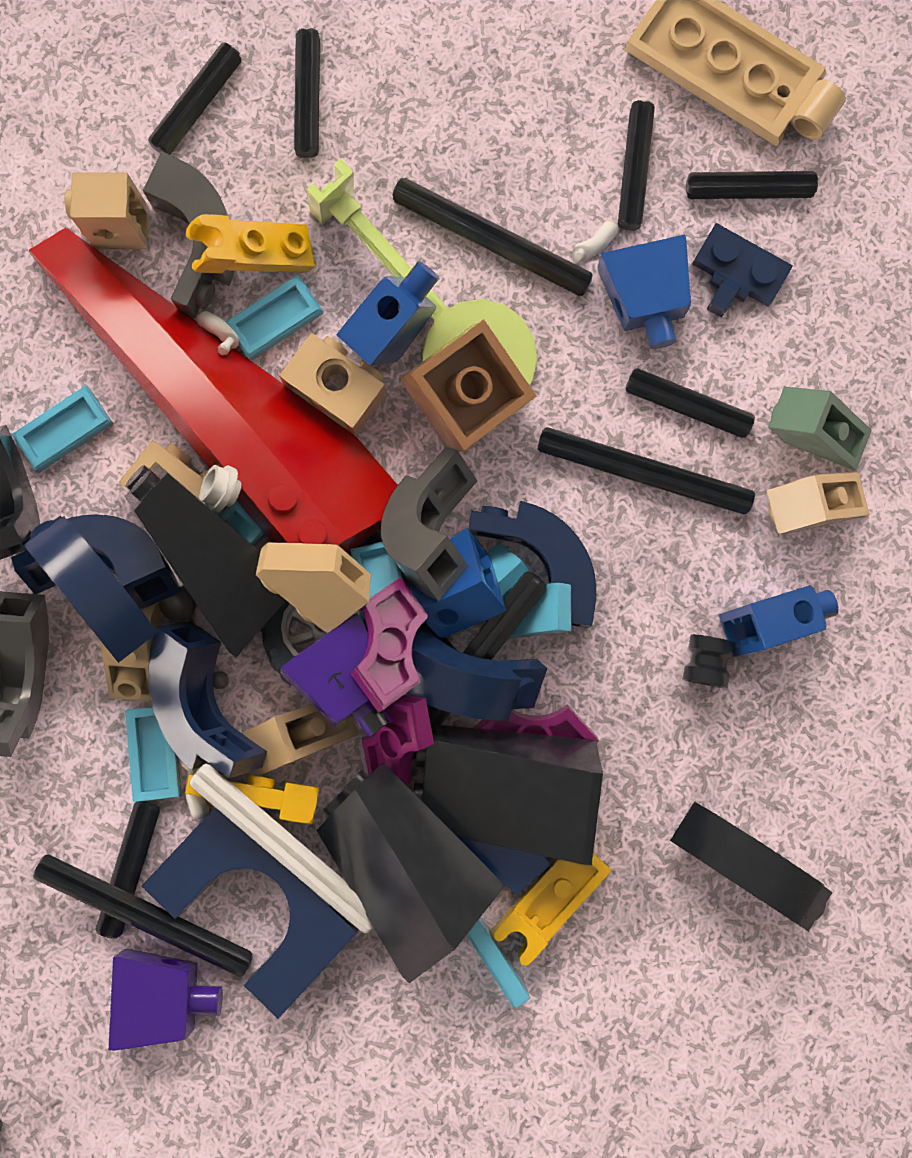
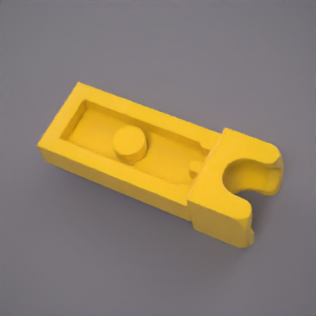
(250, 245)
(296, 801)
(549, 904)

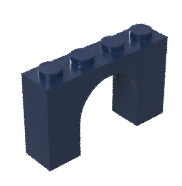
(314, 929)

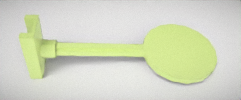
(509, 328)

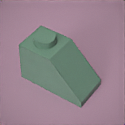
(820, 425)

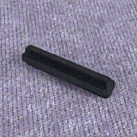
(307, 93)
(195, 99)
(636, 165)
(751, 185)
(690, 403)
(130, 861)

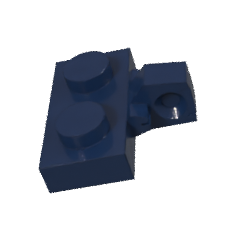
(739, 269)

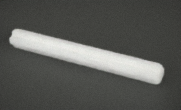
(280, 844)

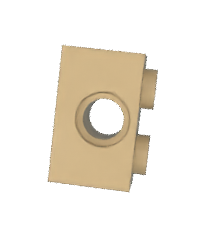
(318, 361)

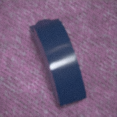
(555, 546)
(123, 549)
(89, 587)
(473, 684)
(186, 706)

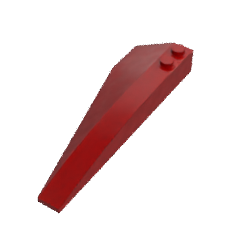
(295, 464)

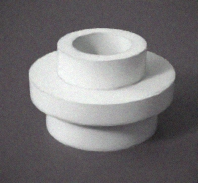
(220, 487)

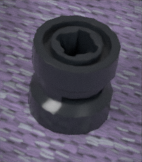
(709, 661)

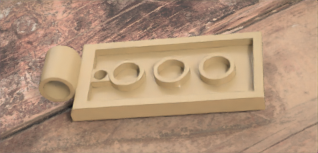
(737, 68)

